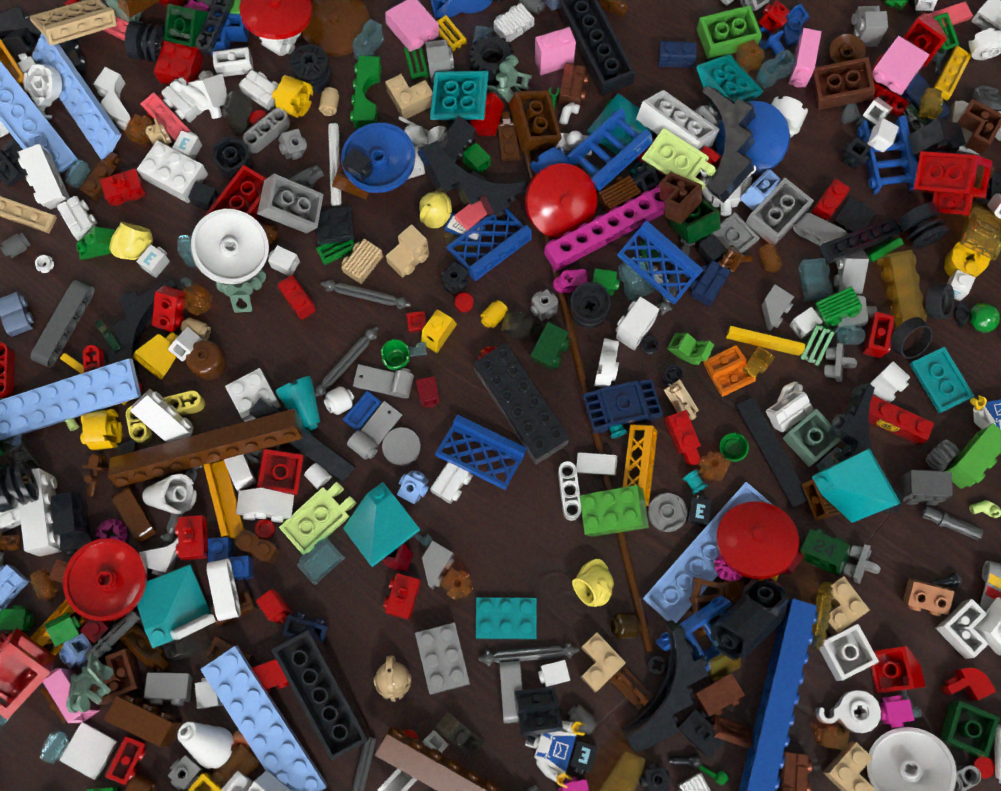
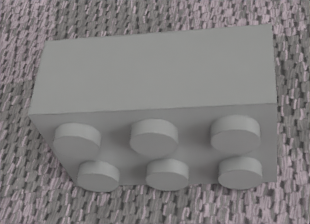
(290, 203)
(779, 212)
(442, 658)

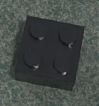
(937, 136)

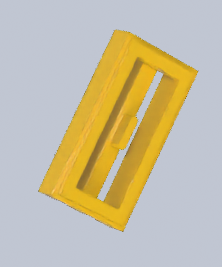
(457, 43)

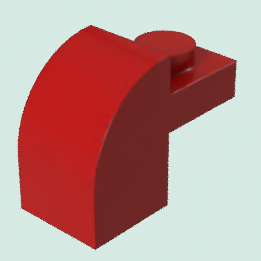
(972, 680)

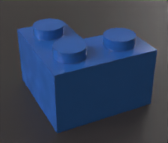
(232, 31)
(223, 549)

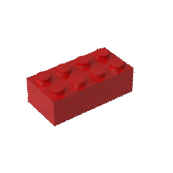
(241, 193)

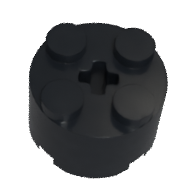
(230, 156)

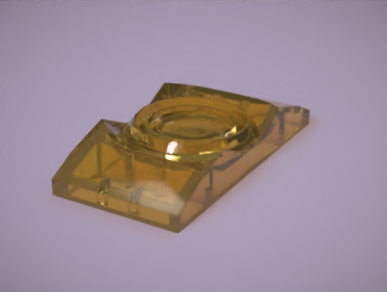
(982, 232)

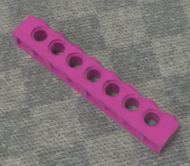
(624, 225)

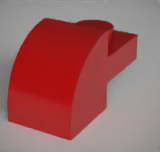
(714, 158)

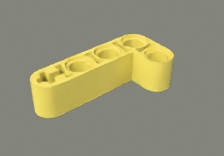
(186, 408)

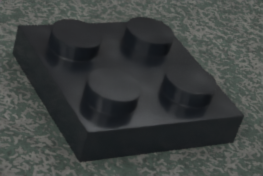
(335, 225)

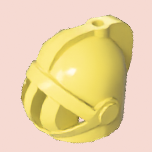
(435, 209)
(130, 241)
(594, 583)

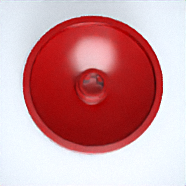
(276, 17)
(560, 199)
(757, 540)
(105, 580)

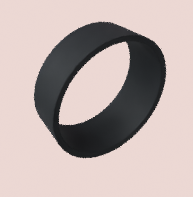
(904, 331)

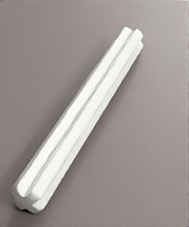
(334, 154)

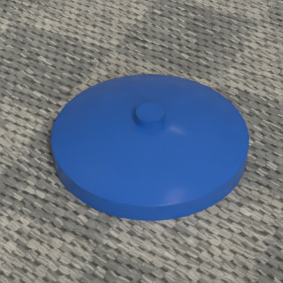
(770, 136)
(390, 154)

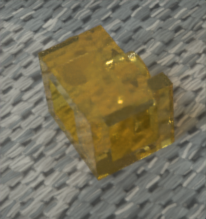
(931, 103)
(758, 362)

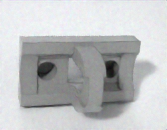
(836, 371)
(862, 555)

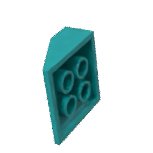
(729, 79)
(459, 95)
(631, 112)
(856, 486)
(379, 525)
(170, 603)

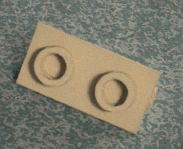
(158, 133)
(681, 399)

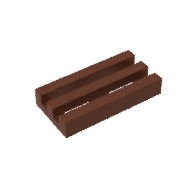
(733, 734)

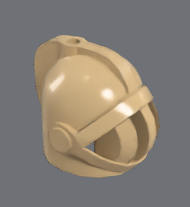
(392, 679)

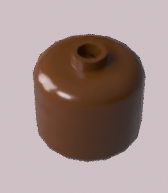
(206, 360)

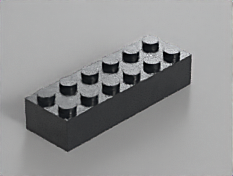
(597, 44)
(321, 692)

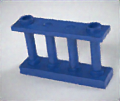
(907, 160)
(620, 161)
(699, 619)

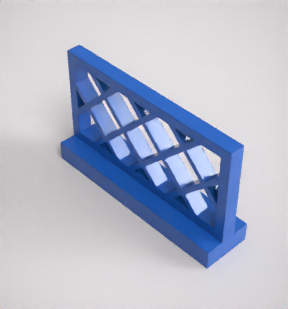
(501, 250)
(668, 253)
(492, 441)

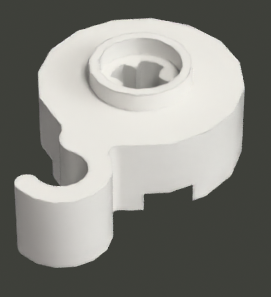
(986, 44)
(43, 85)
(607, 366)
(844, 712)

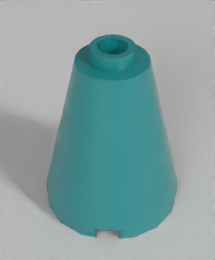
(302, 398)

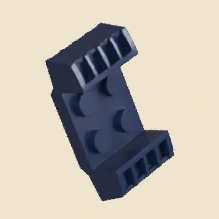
(622, 405)

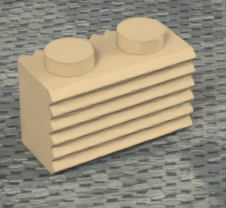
(361, 261)

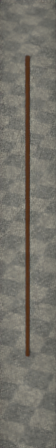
(598, 444)

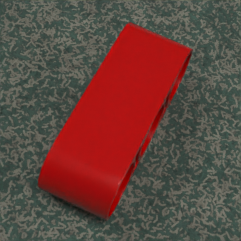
(7, 361)

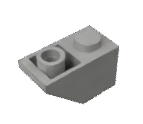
(774, 306)
(435, 562)

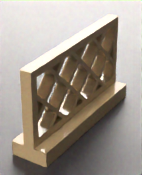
(74, 27)

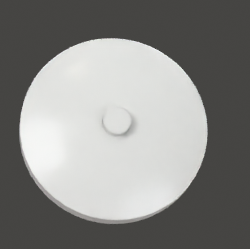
(229, 246)
(911, 762)

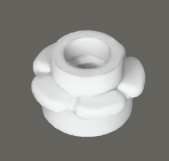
(41, 260)

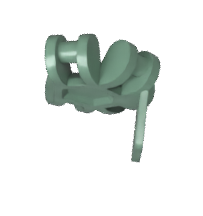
(507, 79)
(243, 291)
(92, 675)

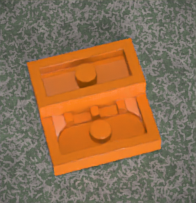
(727, 371)

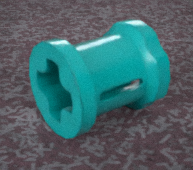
(617, 431)
(695, 482)

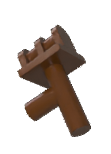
(733, 258)
(95, 463)

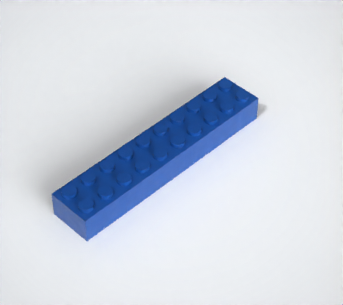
(778, 698)

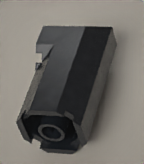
(750, 618)

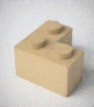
(409, 100)
(410, 251)
(847, 606)
(605, 664)
(846, 768)

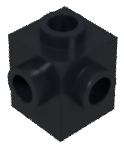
(855, 153)
(644, 176)
(454, 278)
(656, 772)

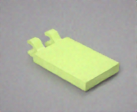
(674, 155)
(317, 518)

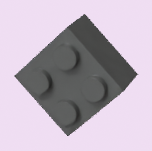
(926, 487)

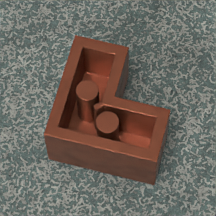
(982, 122)
(680, 196)
(124, 678)

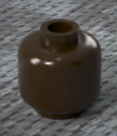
(625, 625)

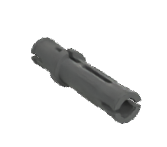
(943, 519)
(104, 644)

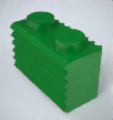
(839, 306)

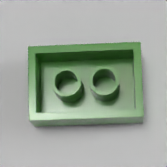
(727, 30)
(976, 457)
(614, 511)

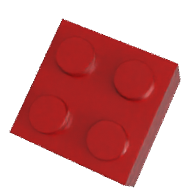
(178, 62)
(279, 471)

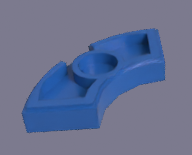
(793, 26)

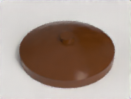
(335, 25)

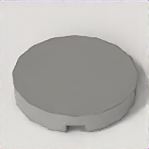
(401, 446)
(667, 512)

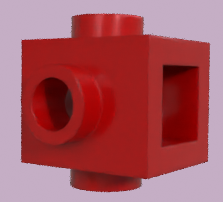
(774, 16)

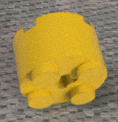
(293, 96)
(965, 260)
(101, 429)

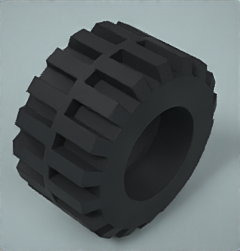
(487, 48)

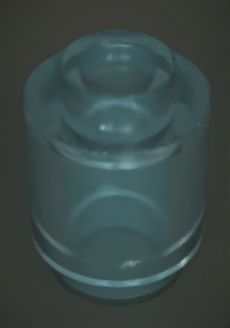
(77, 173)
(850, 335)
(54, 747)

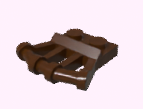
(729, 589)

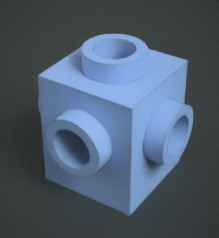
(413, 486)
(74, 651)

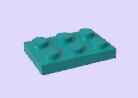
(941, 380)
(506, 618)

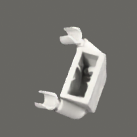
(207, 92)
(733, 200)

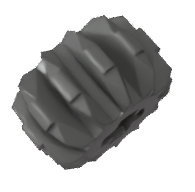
(942, 455)

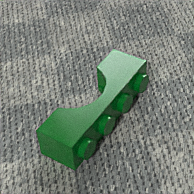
(368, 73)

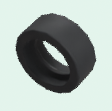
(939, 301)

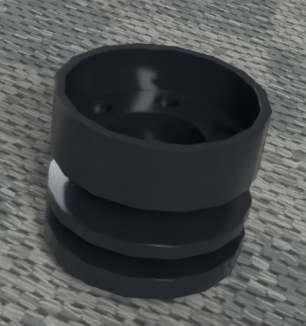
(144, 40)
(311, 66)
(923, 225)
(597, 298)
(17, 486)

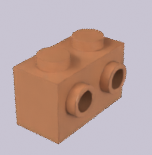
(928, 596)

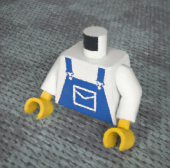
(986, 412)
(554, 750)

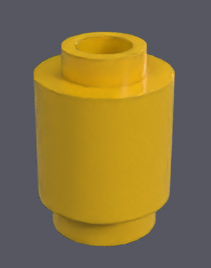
(493, 314)

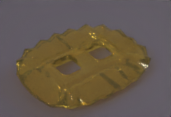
(823, 604)

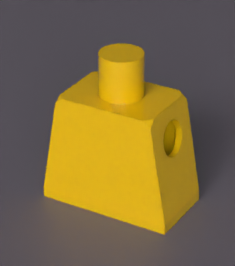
(439, 329)
(156, 356)

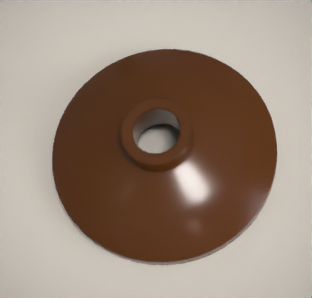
(847, 43)

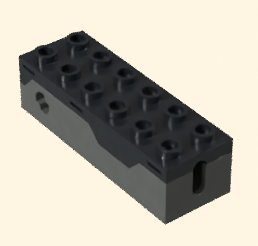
(520, 402)

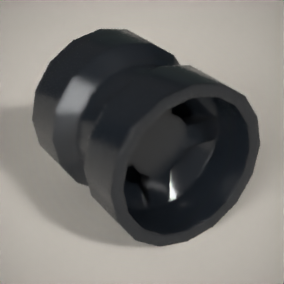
(674, 372)

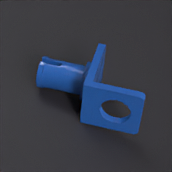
(773, 41)

